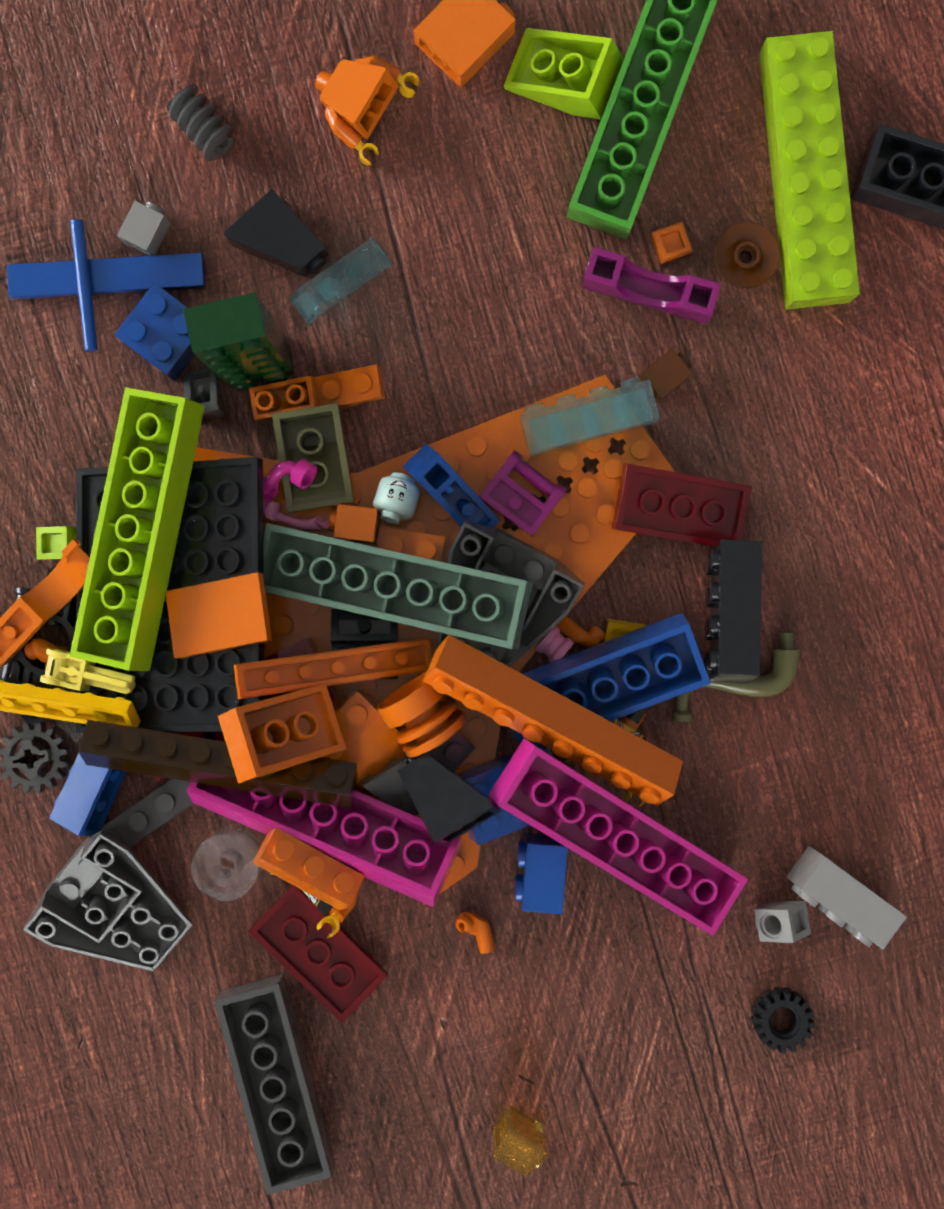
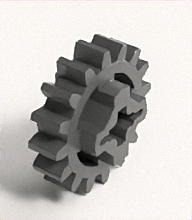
(33, 744)

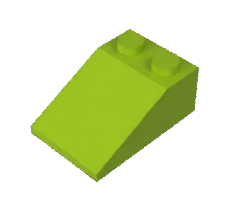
(565, 71)

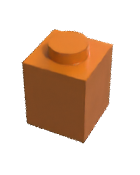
(354, 523)

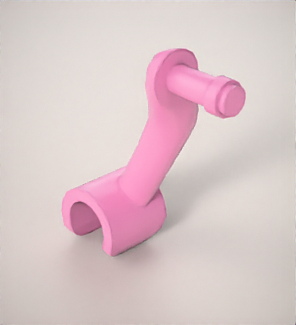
(273, 513)

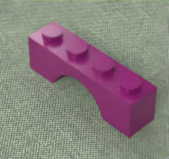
(677, 295)

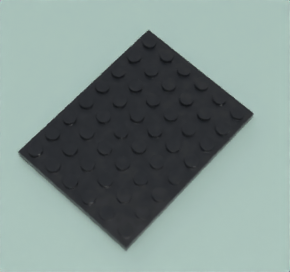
(215, 542)

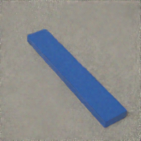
(107, 275)

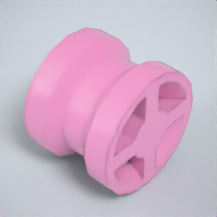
(554, 645)

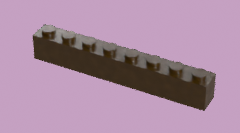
(210, 764)

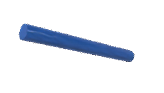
(84, 285)

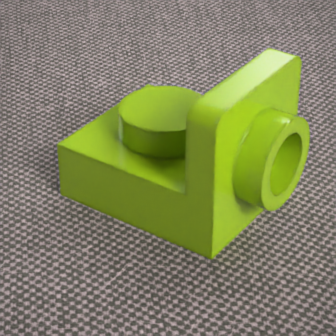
(53, 540)

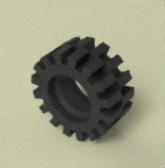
(798, 1031)

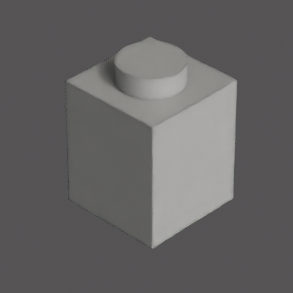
(144, 228)

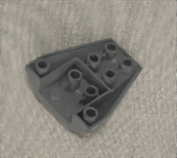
(500, 553)
(108, 907)

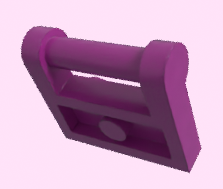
(515, 501)

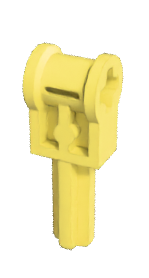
(81, 674)

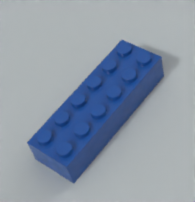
(628, 670)

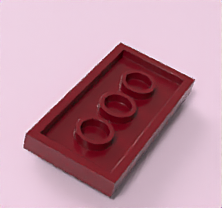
(680, 506)
(330, 968)

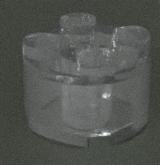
(219, 880)

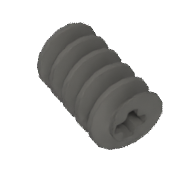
(199, 123)

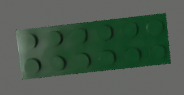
(239, 341)

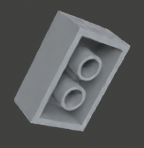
(844, 899)

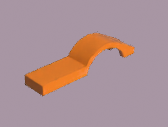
(43, 601)

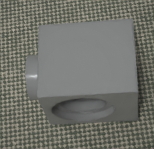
(782, 921)

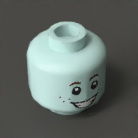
(396, 498)

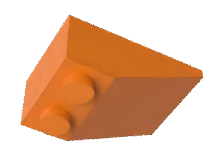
(281, 732)
(366, 738)

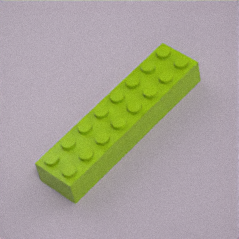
(808, 170)
(137, 530)

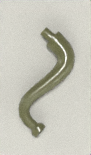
(777, 680)

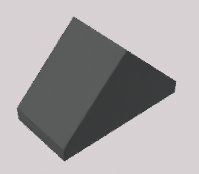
(205, 388)

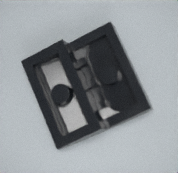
(359, 630)

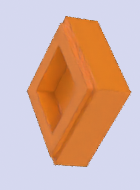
(671, 243)

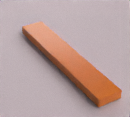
(332, 668)

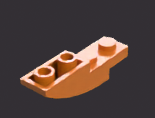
(344, 387)

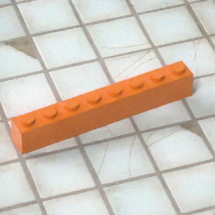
(553, 721)

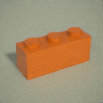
(308, 869)

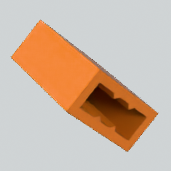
(464, 35)

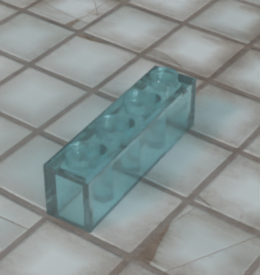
(589, 417)

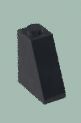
(278, 236)
(445, 799)

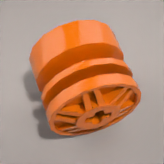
(424, 719)

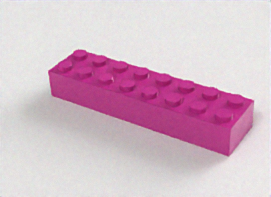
(368, 837)
(617, 837)

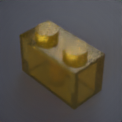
(519, 1141)

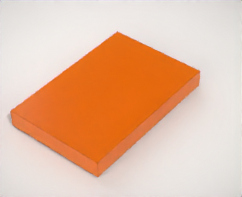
(218, 615)

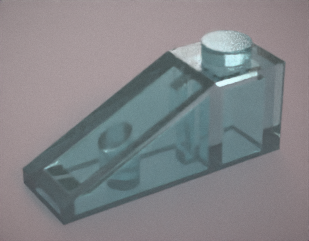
(339, 281)

